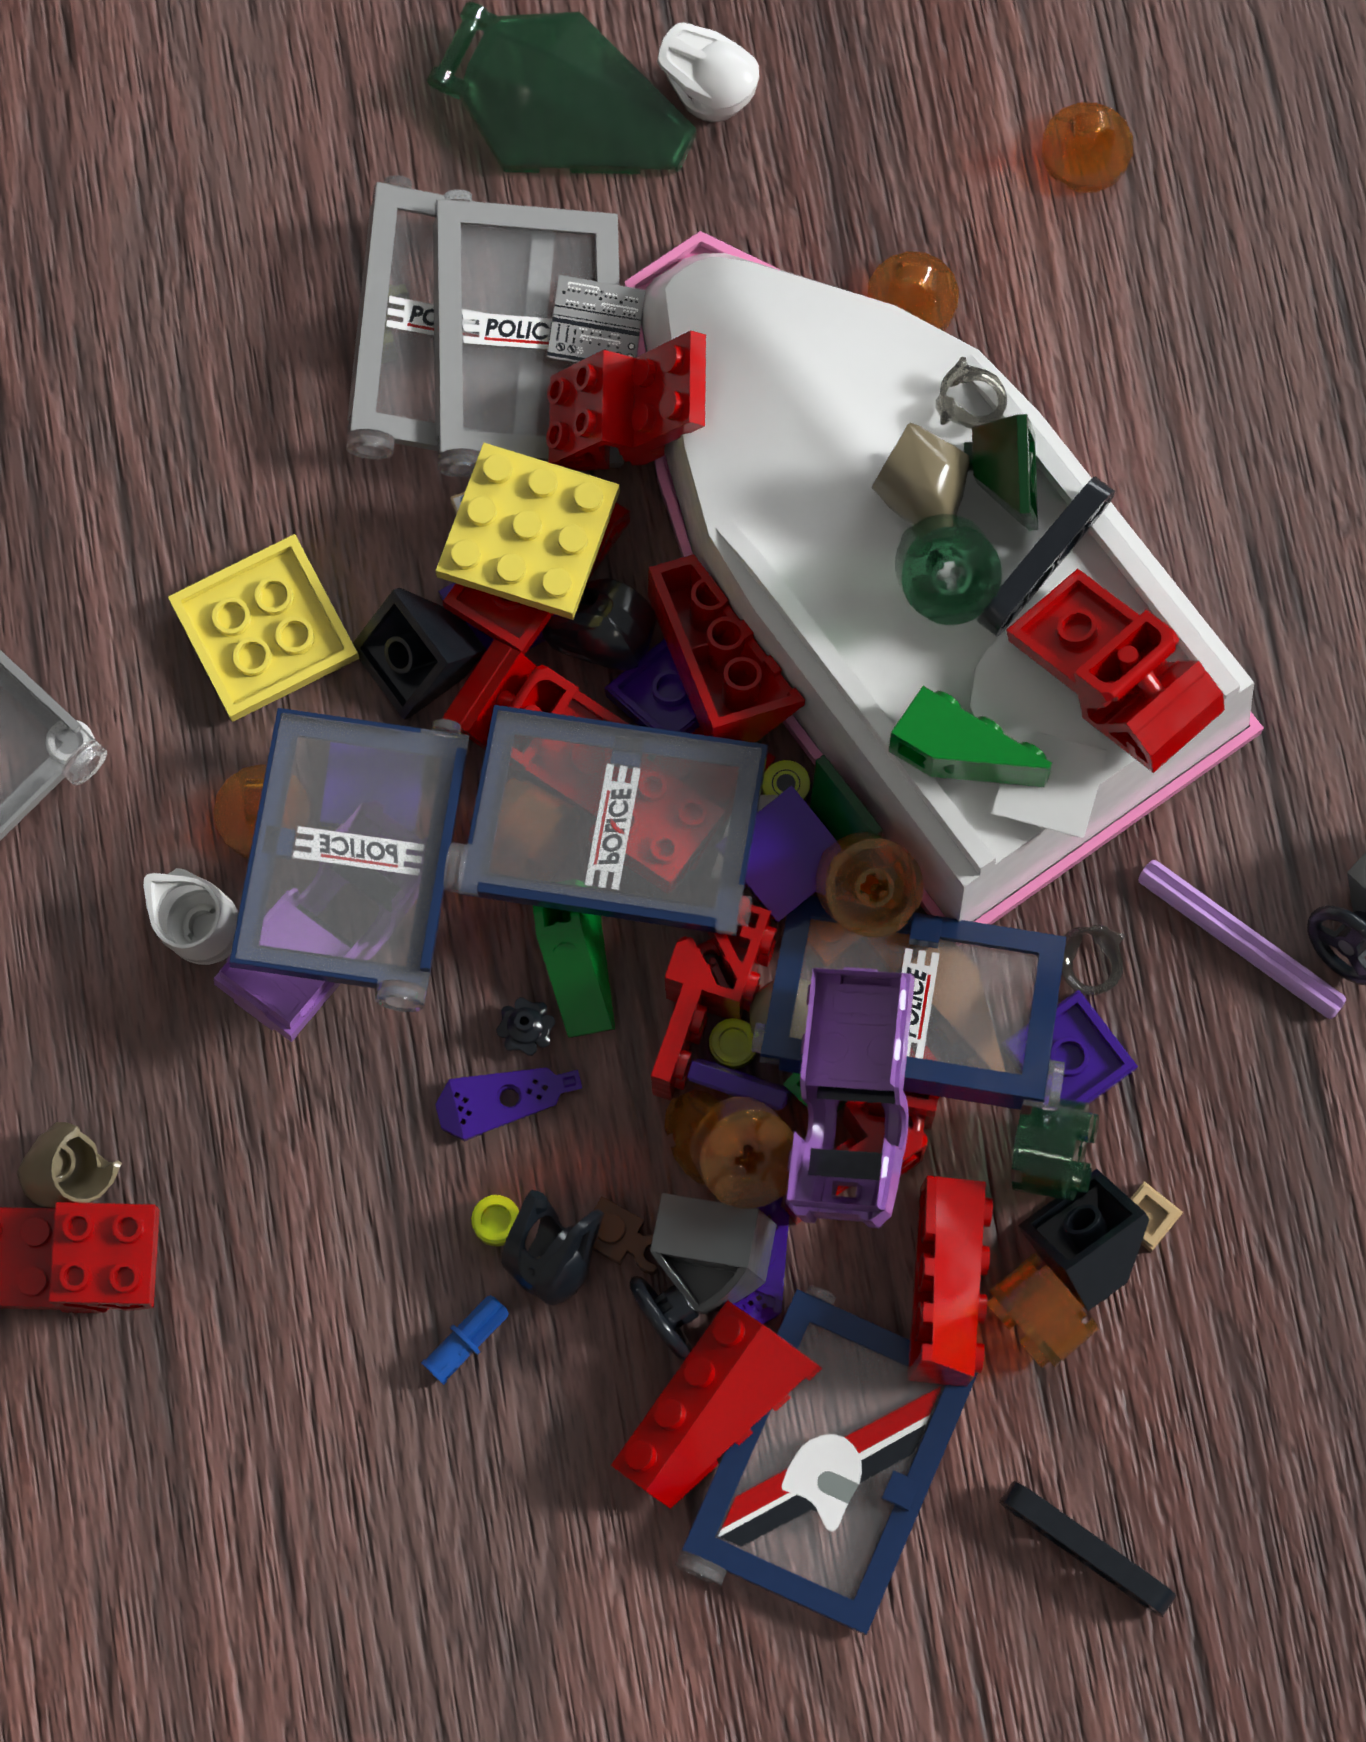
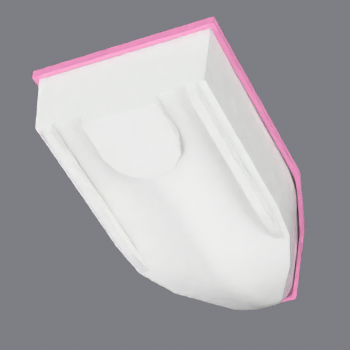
(786, 522)

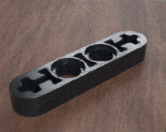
(1046, 556)
(1088, 1548)

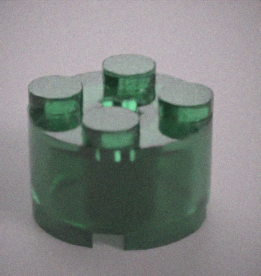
(972, 579)
(1053, 1150)

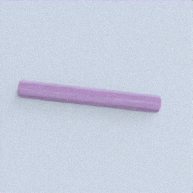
(1242, 939)

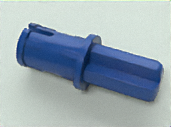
(465, 1338)

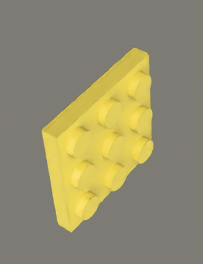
(528, 530)
(263, 627)

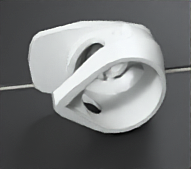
(709, 70)
(191, 916)

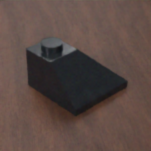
(416, 650)
(1089, 1239)

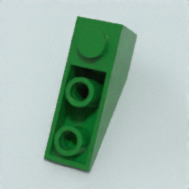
(956, 745)
(577, 968)

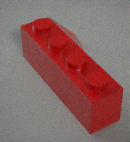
(722, 667)
(948, 1281)
(711, 1403)

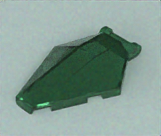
(560, 96)

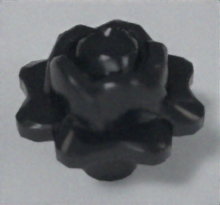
(525, 1026)

